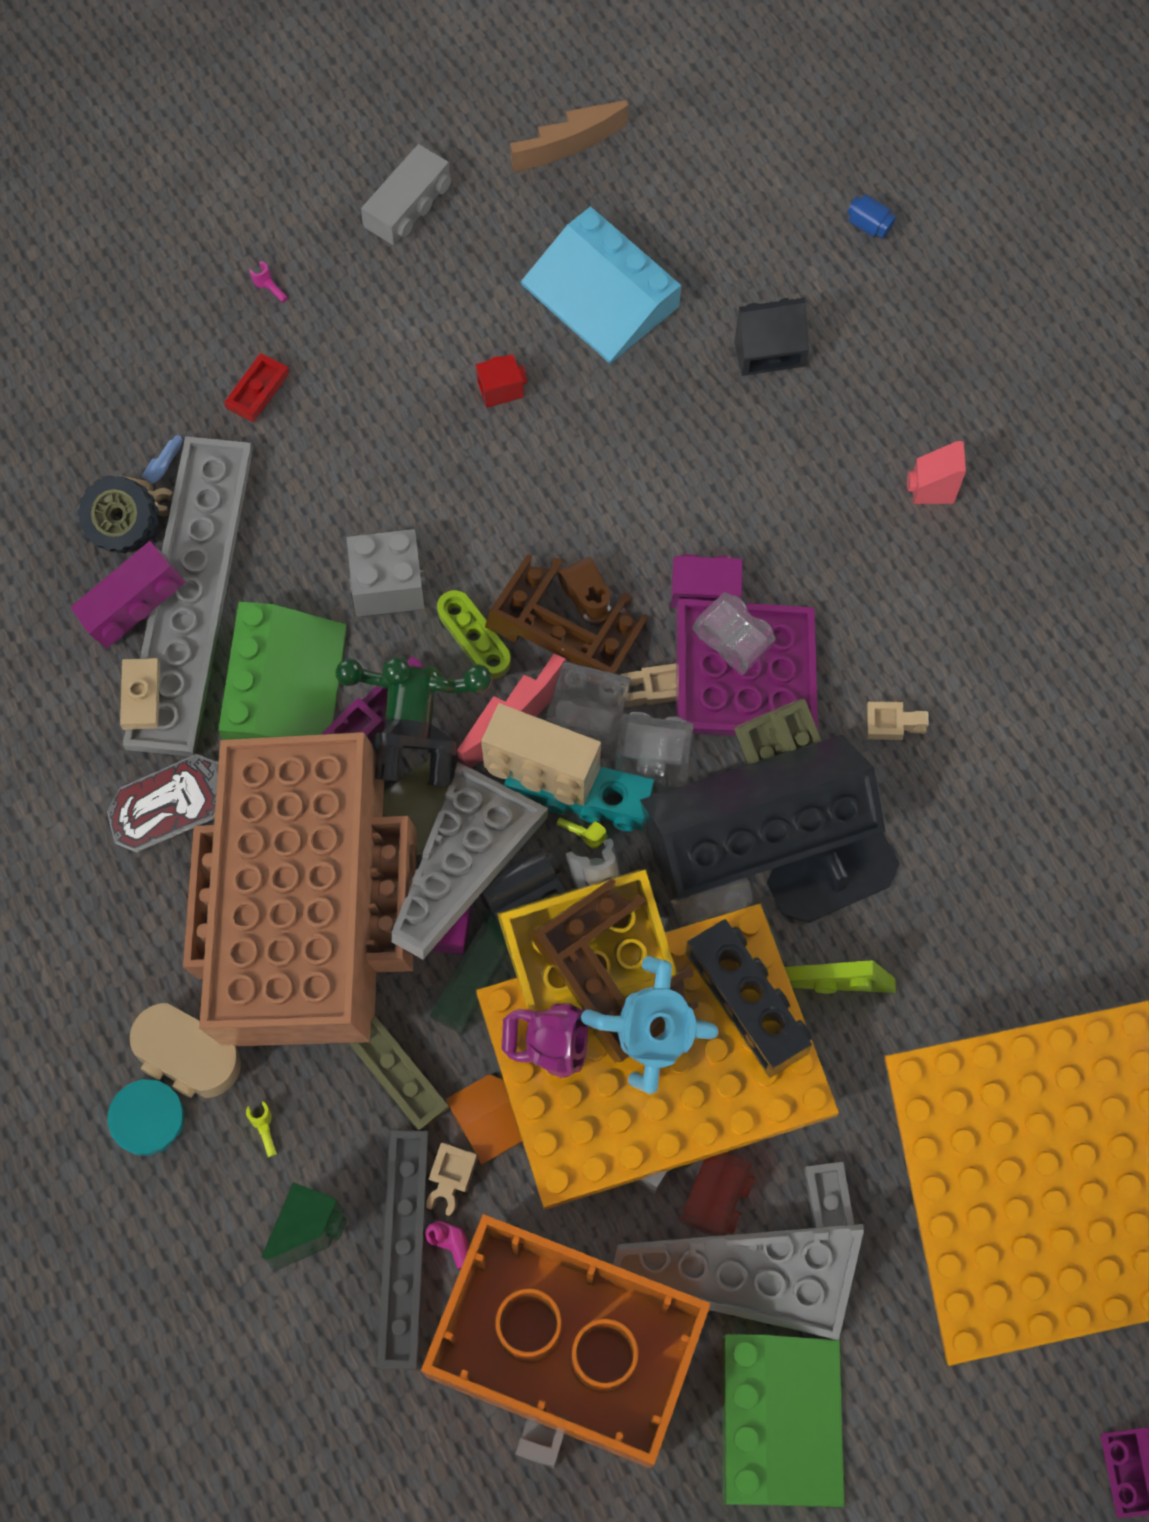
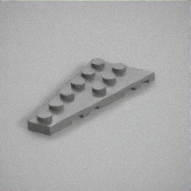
(466, 850)
(768, 1277)

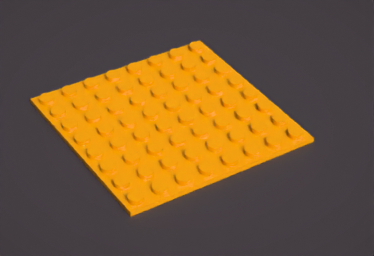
(1031, 1178)

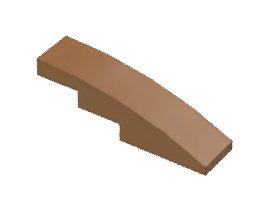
(581, 130)

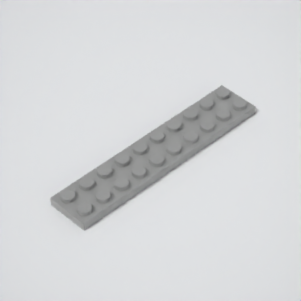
(187, 624)

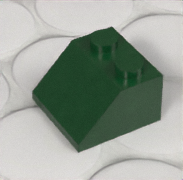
(303, 1227)

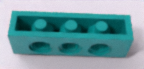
(625, 815)

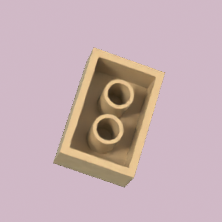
(541, 755)

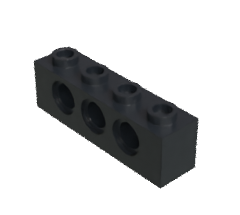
(771, 1051)

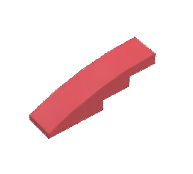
(528, 697)

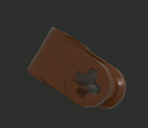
(586, 590)

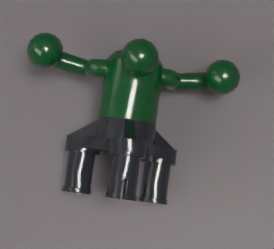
(411, 712)

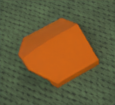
(486, 1117)

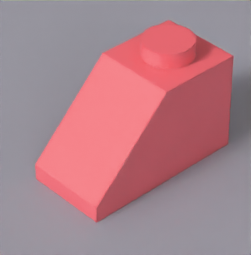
(938, 475)

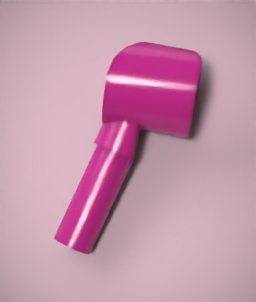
(265, 280)

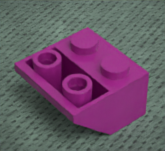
(1128, 1470)

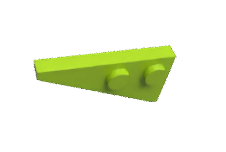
(845, 976)

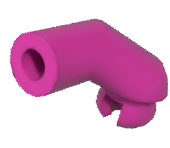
(450, 1238)

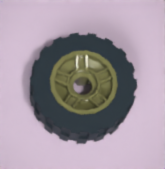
(109, 497)

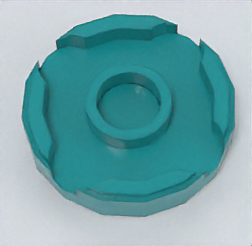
(145, 1117)

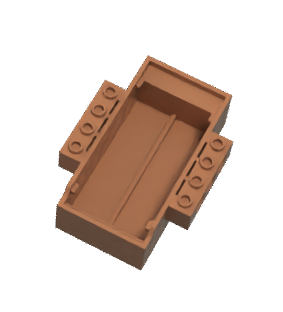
(296, 892)

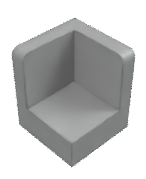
(540, 1443)

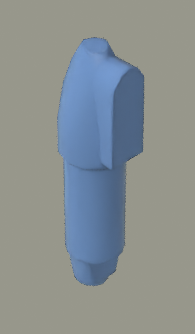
(159, 466)

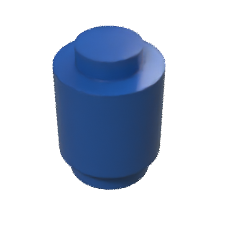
(871, 216)

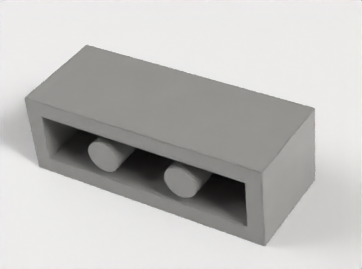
(406, 195)

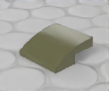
(777, 732)
(416, 800)

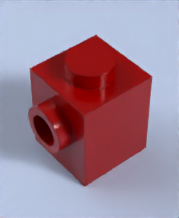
(500, 380)

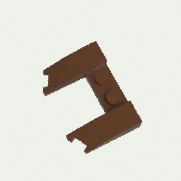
(519, 614)
(566, 947)

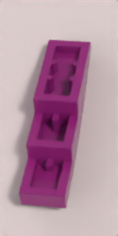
(366, 714)

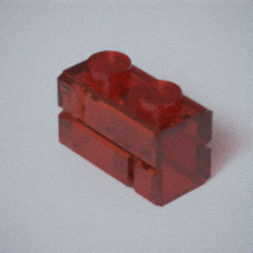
(716, 1194)

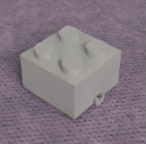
(385, 573)

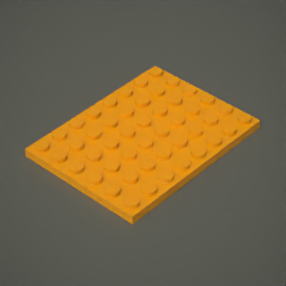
(604, 1133)

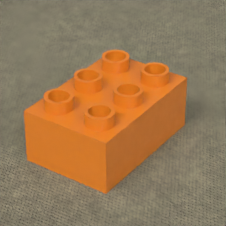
(566, 1339)

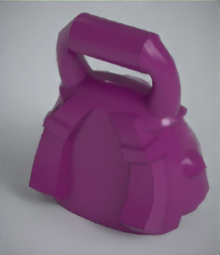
(553, 1038)

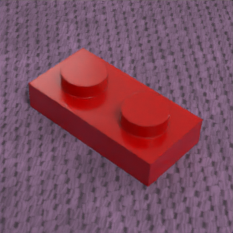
(256, 387)

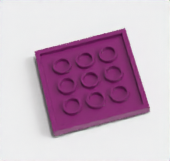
(722, 698)

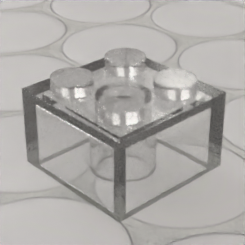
(654, 748)

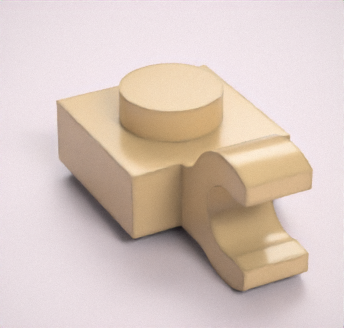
(889, 721)

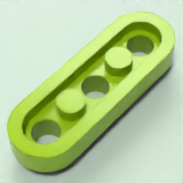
(472, 621)

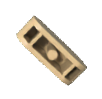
(175, 1047)

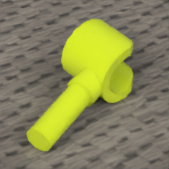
(592, 836)
(263, 1127)

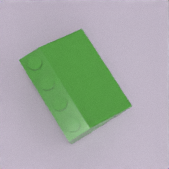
(281, 673)
(781, 1421)

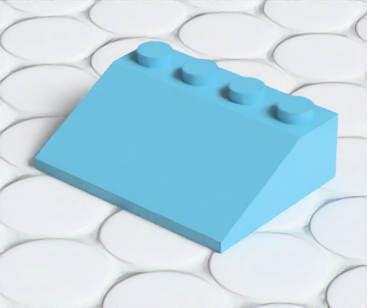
(602, 285)

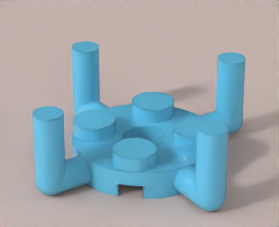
(635, 1022)

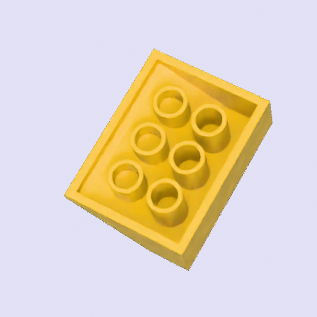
(618, 947)

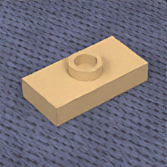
(140, 694)

